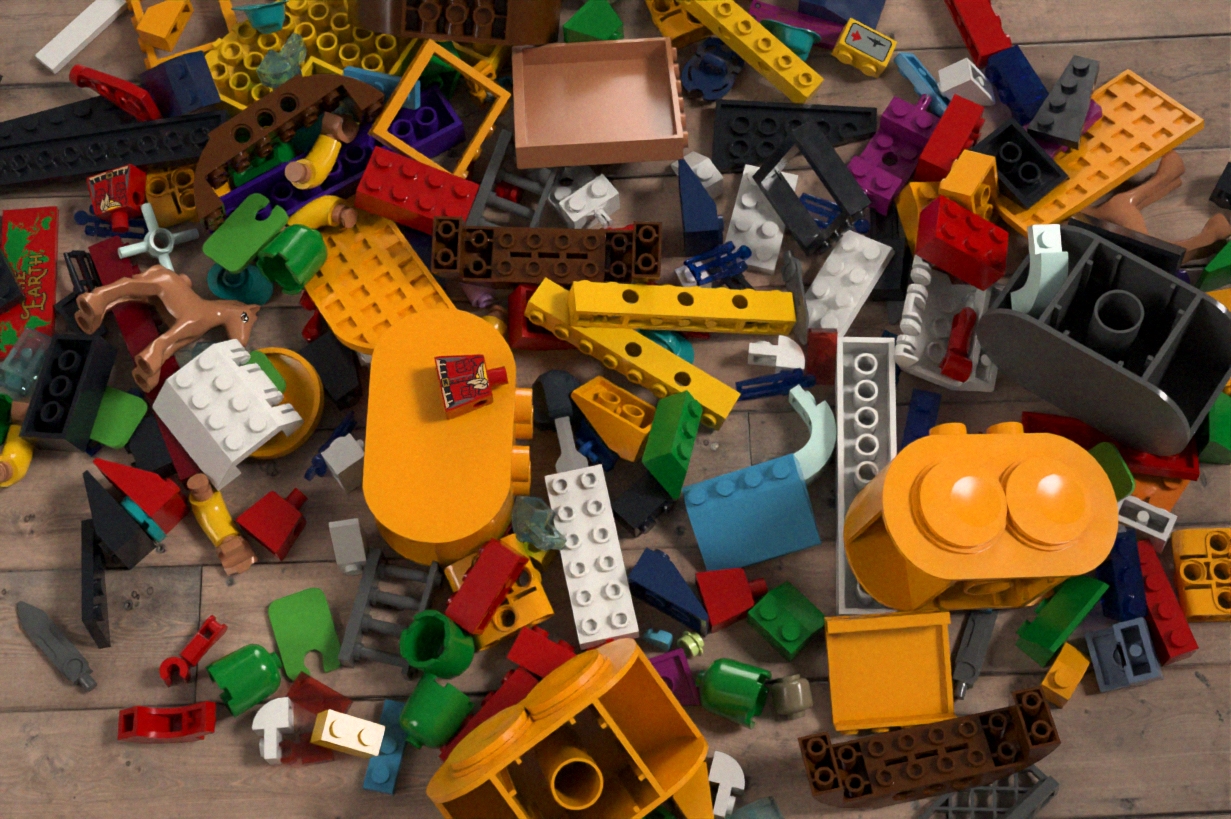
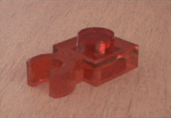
(309, 752)

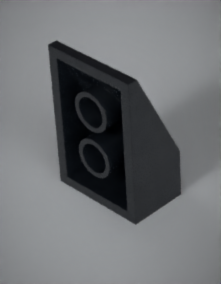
(1022, 164)
(120, 533)

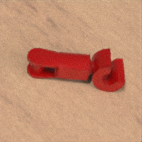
(954, 362)
(192, 652)

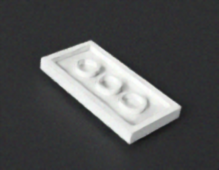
(757, 223)
(846, 281)

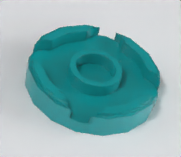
(142, 519)

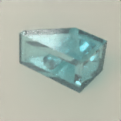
(24, 361)

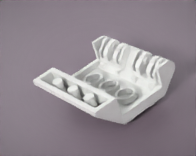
(928, 326)
(223, 409)

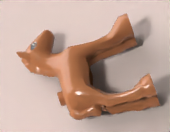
(1125, 207)
(180, 308)

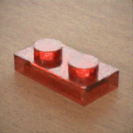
(822, 354)
(317, 696)

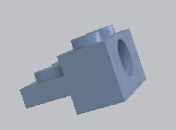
(1138, 652)

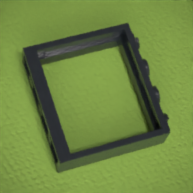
(833, 175)

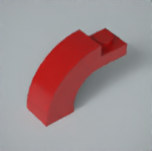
(167, 725)

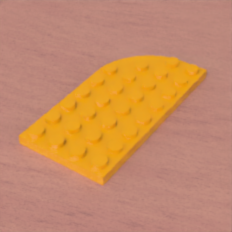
(1132, 133)
(371, 281)

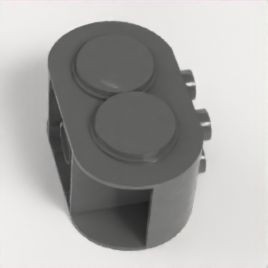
(1116, 345)

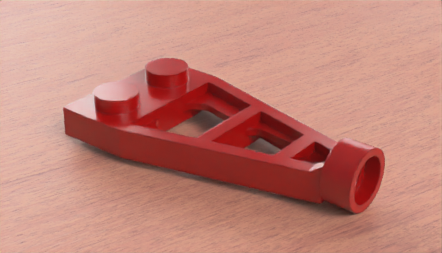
(137, 102)

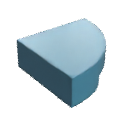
(661, 639)

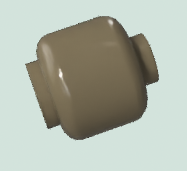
(792, 696)

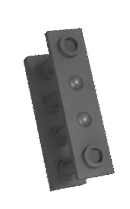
(497, 173)
(368, 594)

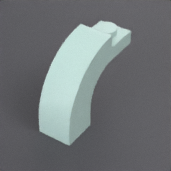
(1046, 271)
(822, 427)

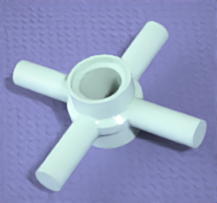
(163, 234)

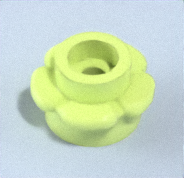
(691, 644)

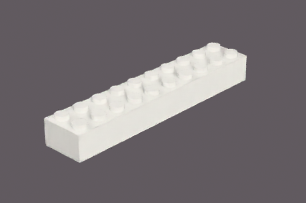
(862, 446)

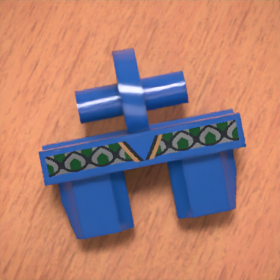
(594, 447)

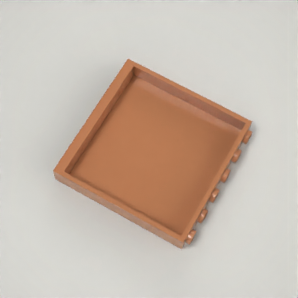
(597, 103)

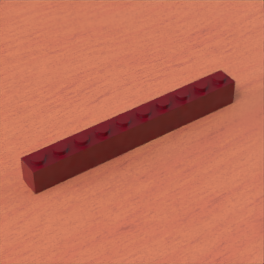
(139, 329)

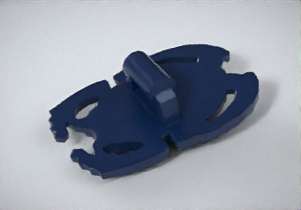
(711, 70)

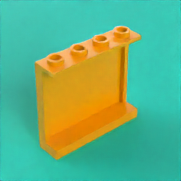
(889, 669)

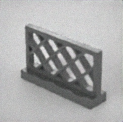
(1024, 808)

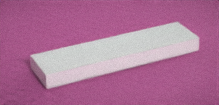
(80, 33)

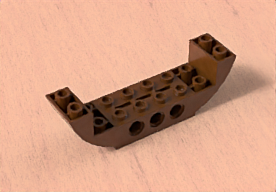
(461, 20)
(306, 99)
(527, 255)
(931, 756)

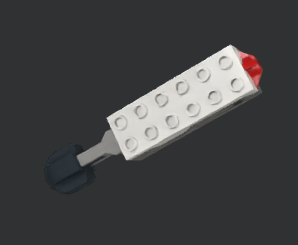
(585, 518)

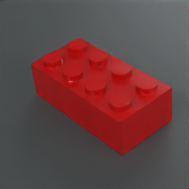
(412, 191)

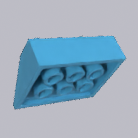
(752, 514)

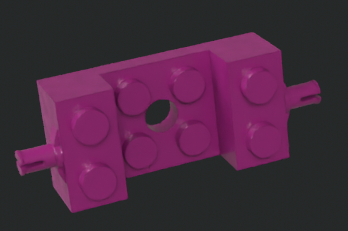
(902, 137)

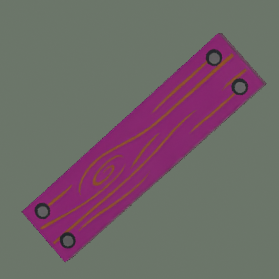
(828, 30)

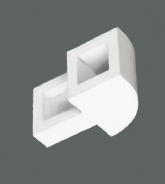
(783, 356)
(271, 722)
(727, 778)

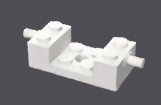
(582, 203)

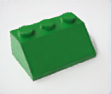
(672, 440)
(1059, 617)

